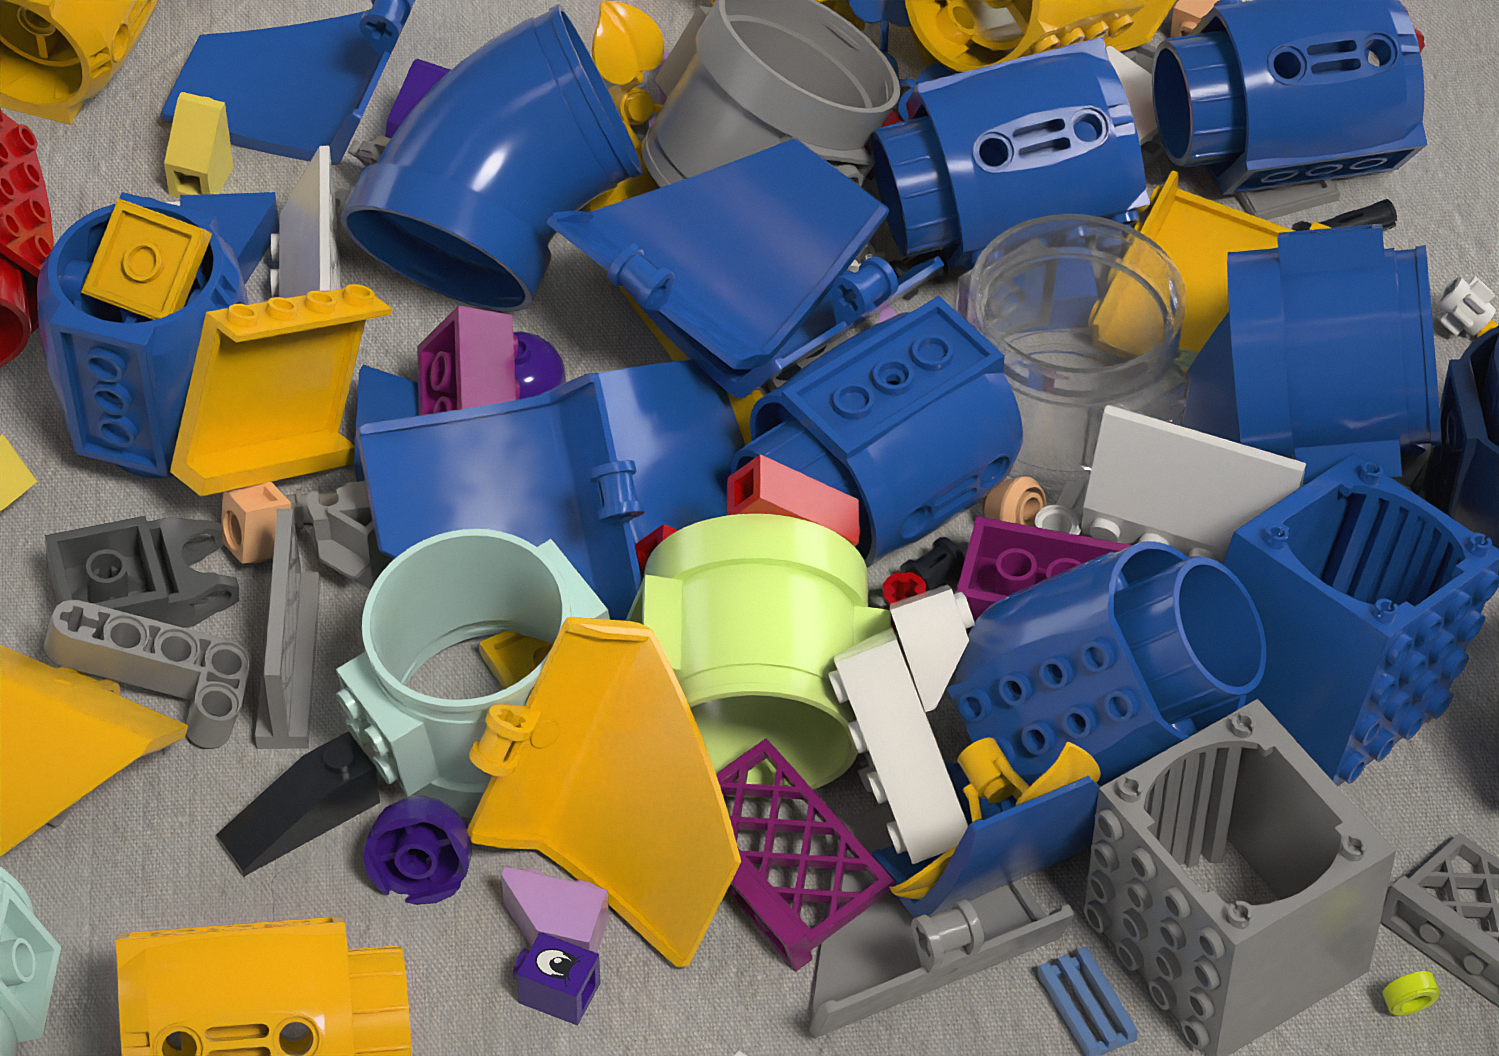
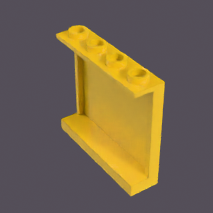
(1198, 240)
(272, 389)

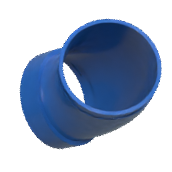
(488, 162)

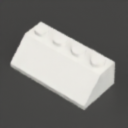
(933, 638)
(901, 745)

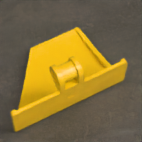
(612, 783)

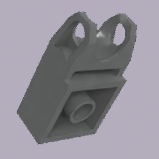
(141, 568)

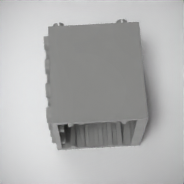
(1236, 965)

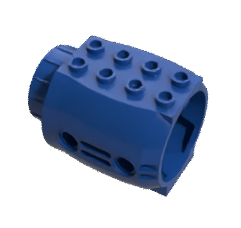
(1289, 92)
(1010, 149)
(119, 372)
(899, 419)
(1111, 660)

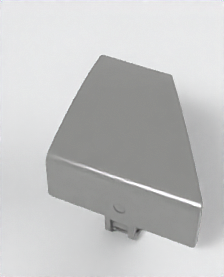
(895, 957)

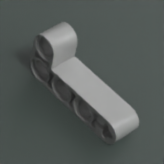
(90, 640)

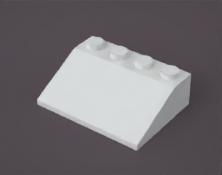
(308, 234)
(1179, 485)

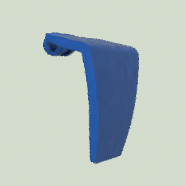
(295, 82)
(846, 305)

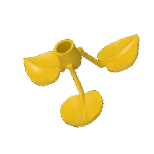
(622, 48)
(996, 780)

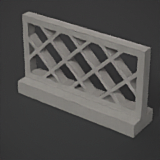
(287, 645)
(1440, 926)

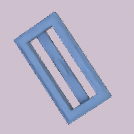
(1069, 968)

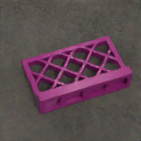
(751, 888)

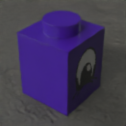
(557, 978)

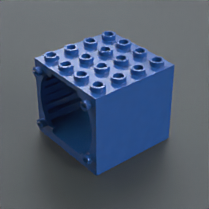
(1361, 611)

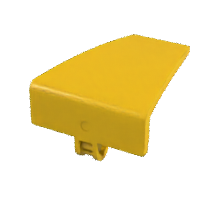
(64, 740)

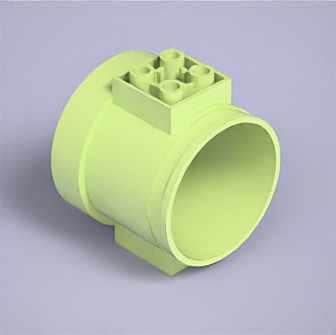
(753, 630)

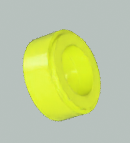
(1411, 993)

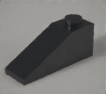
(302, 804)

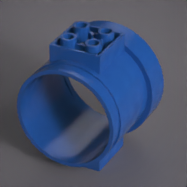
(1334, 348)

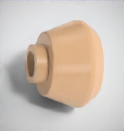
(1015, 501)

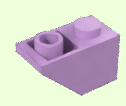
(556, 907)

